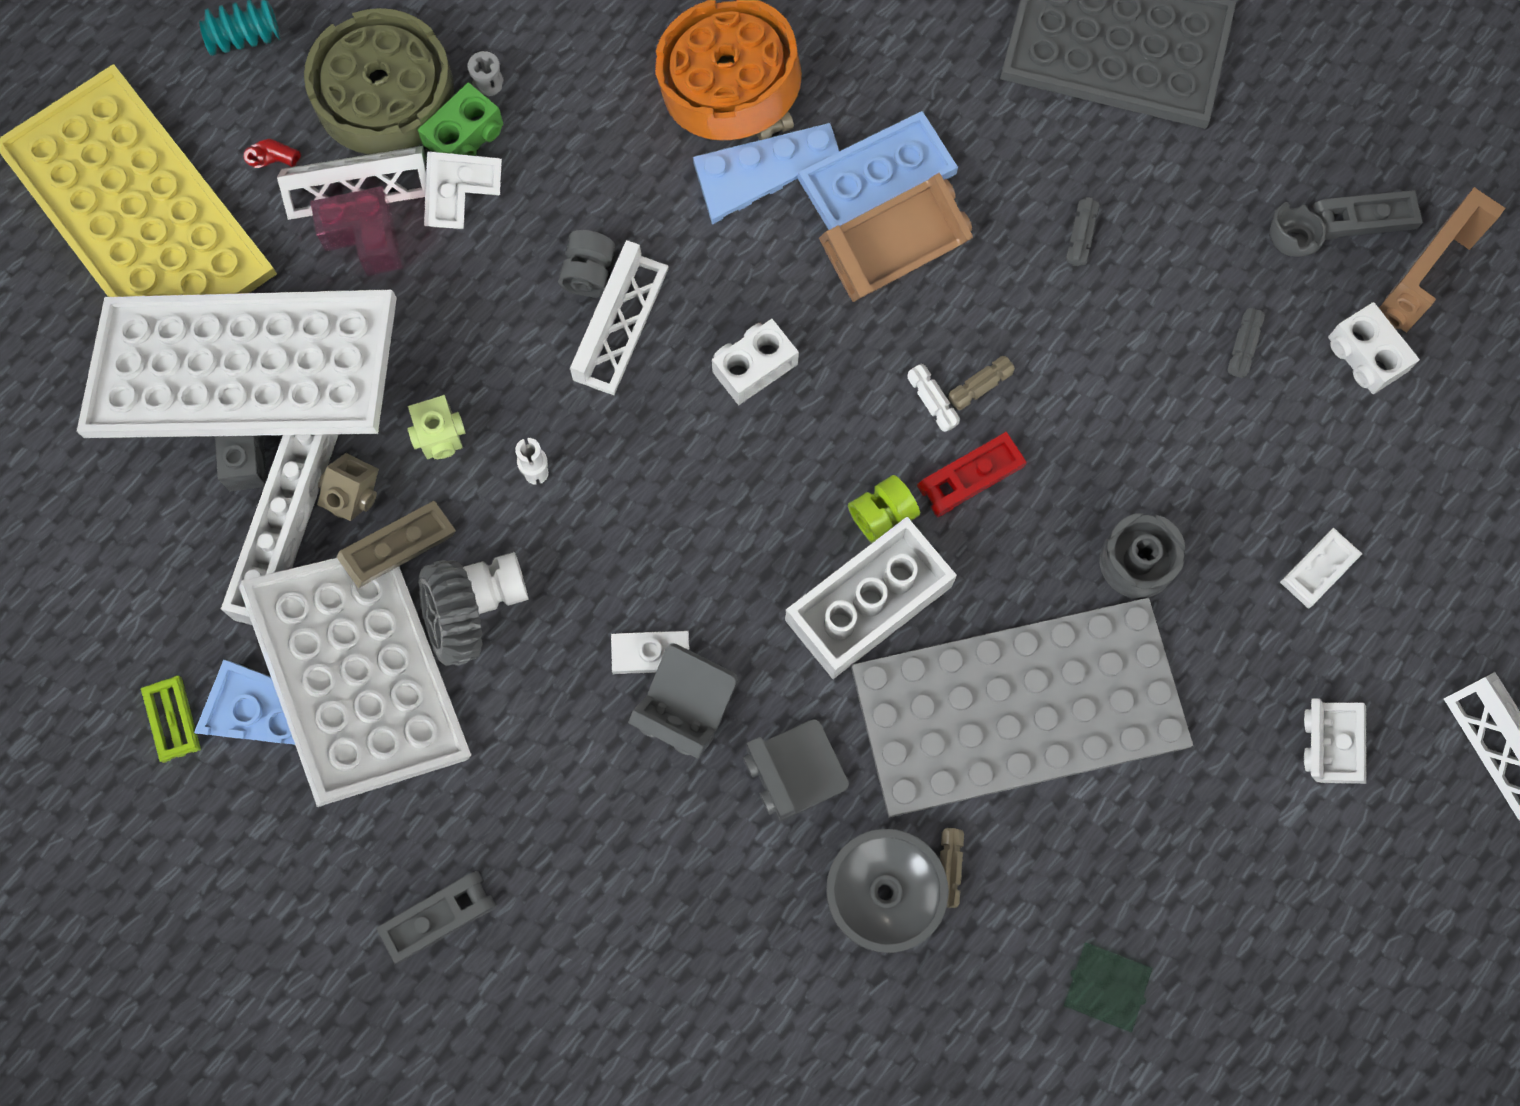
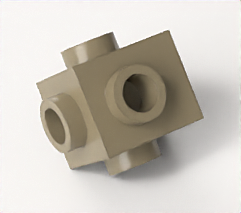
(348, 487)

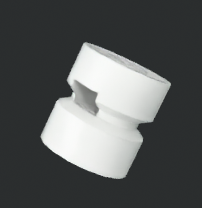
(497, 582)

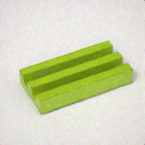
(179, 749)

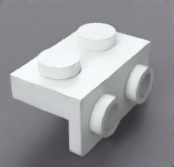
(1336, 742)

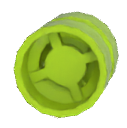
(885, 508)

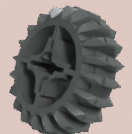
(450, 612)

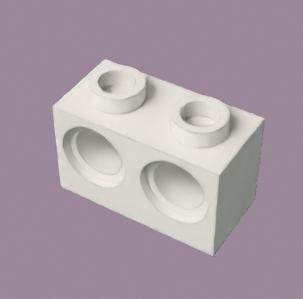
(1379, 344)
(760, 367)

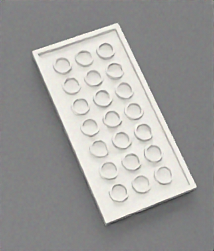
(239, 365)

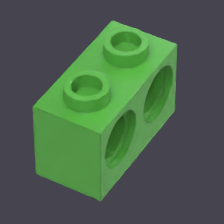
(454, 122)

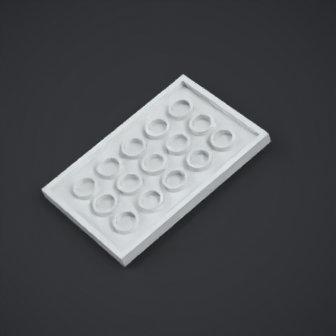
(353, 678)

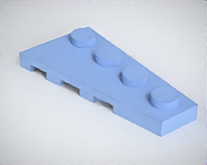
(752, 170)

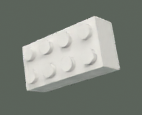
(870, 597)

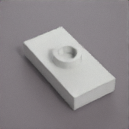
(1321, 568)
(643, 650)

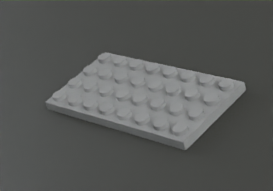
(1020, 707)

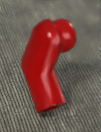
(270, 151)

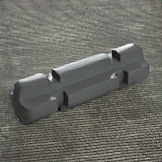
(1083, 232)
(1246, 342)

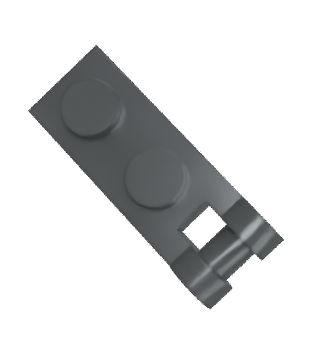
(1370, 214)
(435, 918)

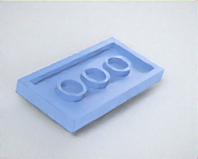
(876, 170)

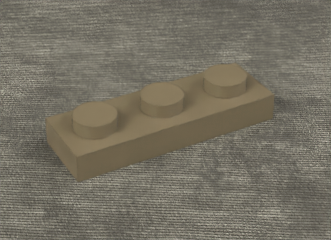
(395, 544)

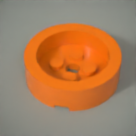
(728, 97)

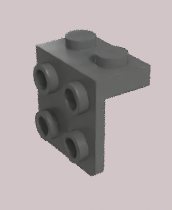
(685, 701)
(795, 769)

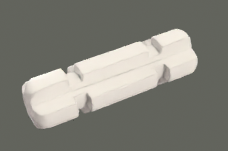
(933, 397)

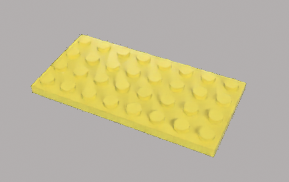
(130, 197)

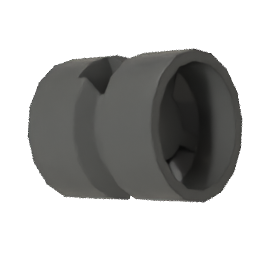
(586, 263)

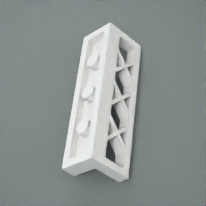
(353, 168)
(605, 316)
(1507, 720)

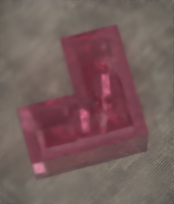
(360, 220)

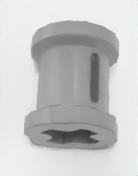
(489, 71)

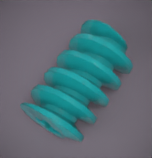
(238, 27)

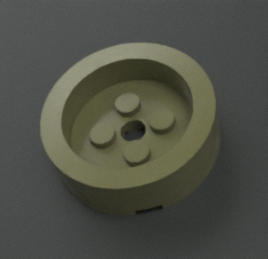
(391, 111)

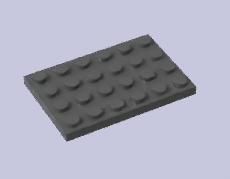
(1124, 53)

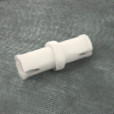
(532, 461)

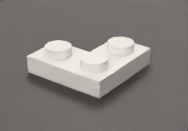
(448, 180)

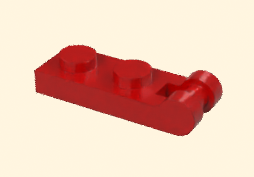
(972, 473)

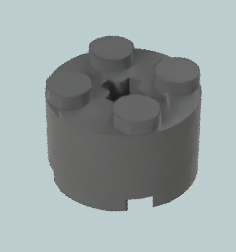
(1137, 535)

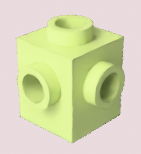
(435, 428)

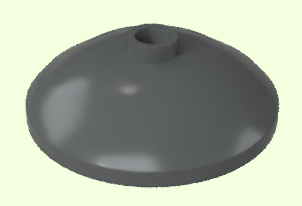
(908, 869)

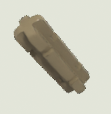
(981, 382)
(951, 859)

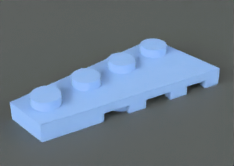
(244, 707)

